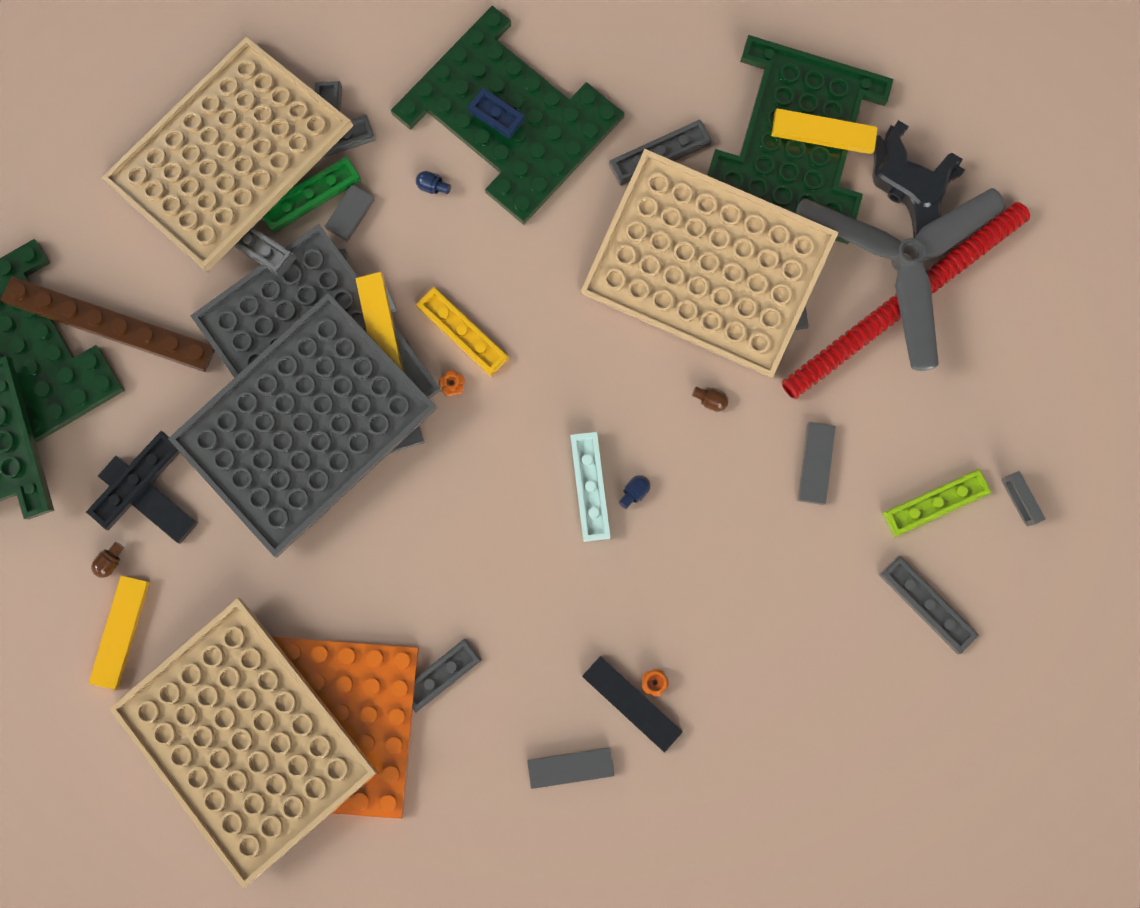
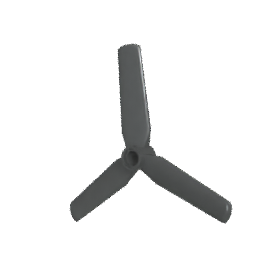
(912, 281)

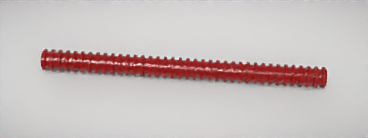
(889, 312)

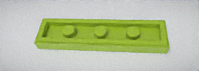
(936, 503)

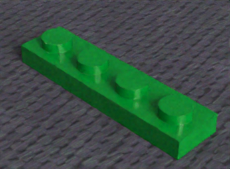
(312, 194)

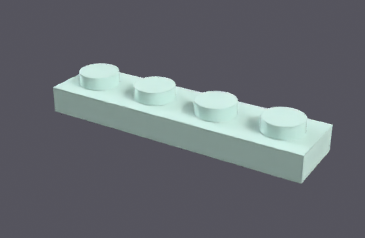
(590, 487)

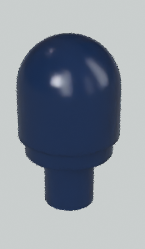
(431, 183)
(635, 490)

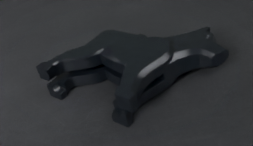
(909, 182)

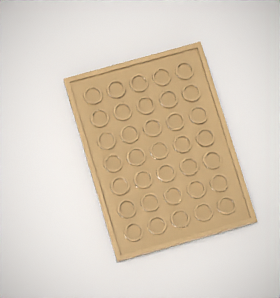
(227, 153)
(708, 263)
(242, 742)

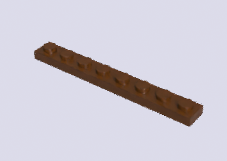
(108, 324)

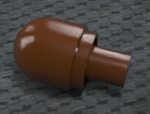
(711, 398)
(107, 561)

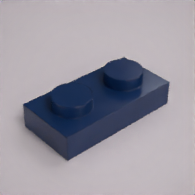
(496, 113)

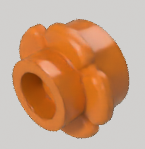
(455, 389)
(662, 682)

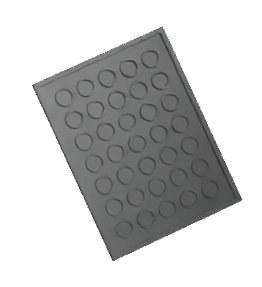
(263, 306)
(302, 424)

